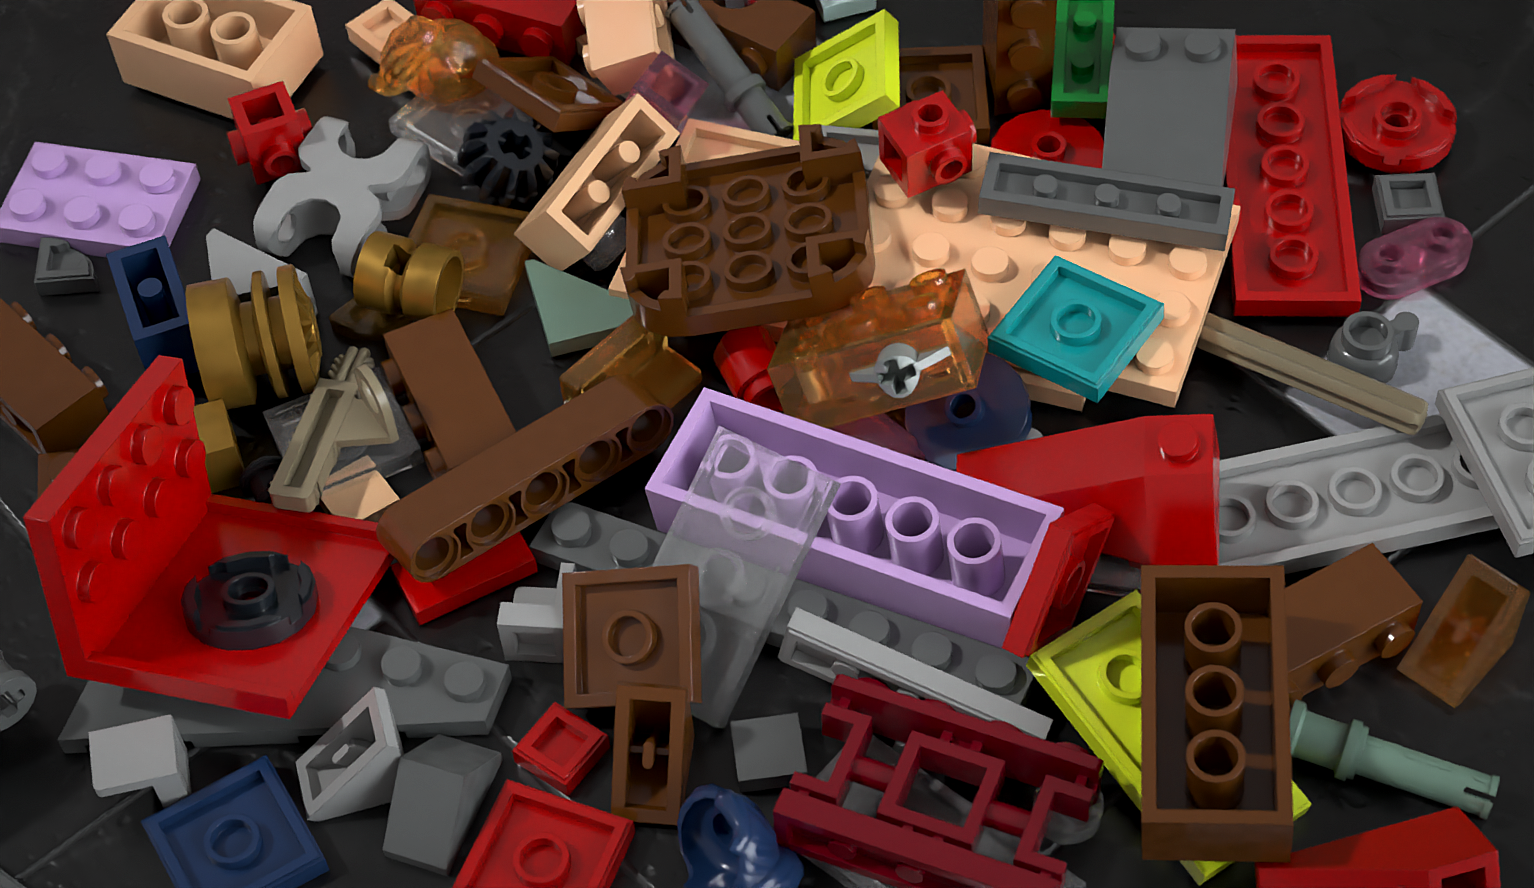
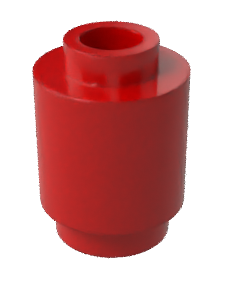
(743, 362)

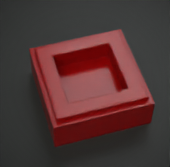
(561, 749)

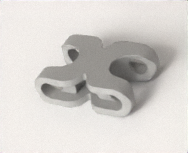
(341, 194)

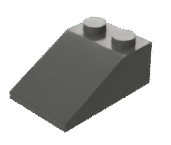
(1171, 103)

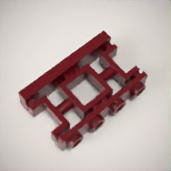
(915, 848)

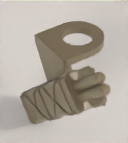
(340, 414)

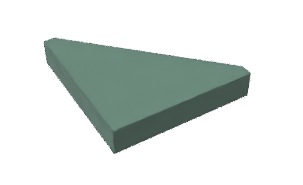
(573, 310)

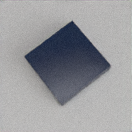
(236, 835)

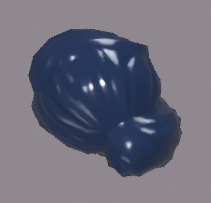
(732, 843)

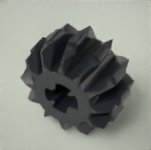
(507, 159)

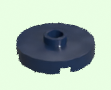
(999, 416)

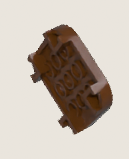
(748, 236)

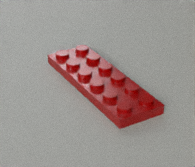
(1291, 181)

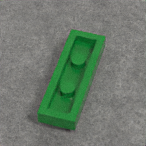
(1082, 58)

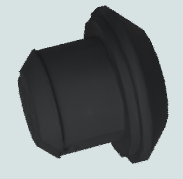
(257, 477)

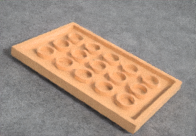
(1008, 254)

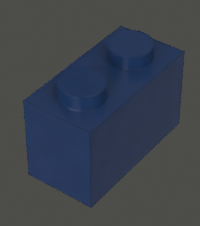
(154, 301)

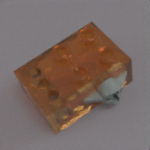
(882, 351)

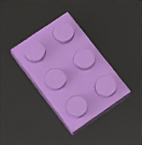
(95, 199)

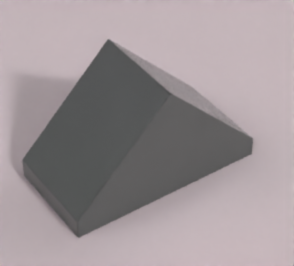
(437, 801)

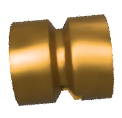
(399, 276)

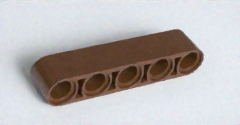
(524, 477)

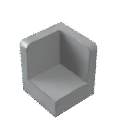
(533, 623)
(141, 757)

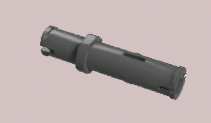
(742, 89)

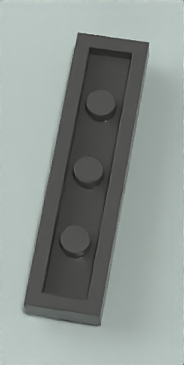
(1106, 201)

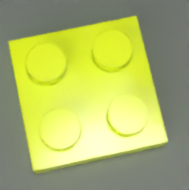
(849, 76)

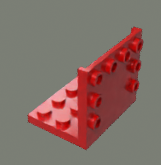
(140, 521)

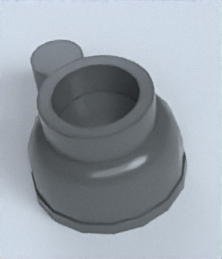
(1372, 343)

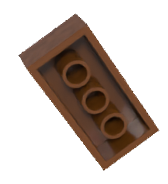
(1215, 714)

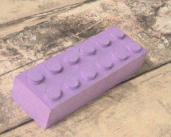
(897, 526)

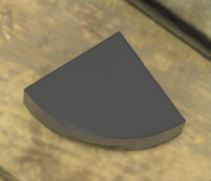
(63, 269)

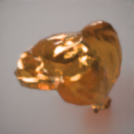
(432, 60)

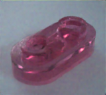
(1422, 257)

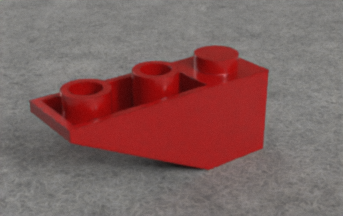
(1416, 853)

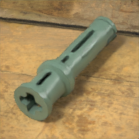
(1351, 751)

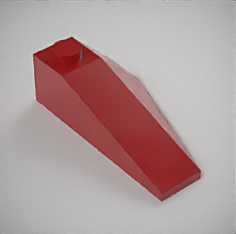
(1147, 469)

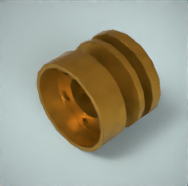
(253, 337)

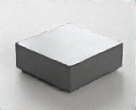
(1405, 199)
(767, 751)

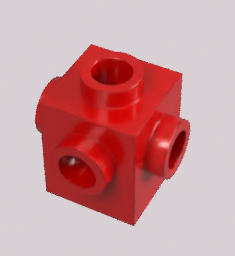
(268, 132)
(926, 143)

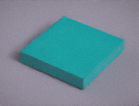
(1076, 328)

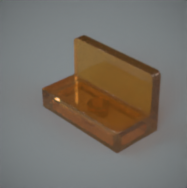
(636, 353)

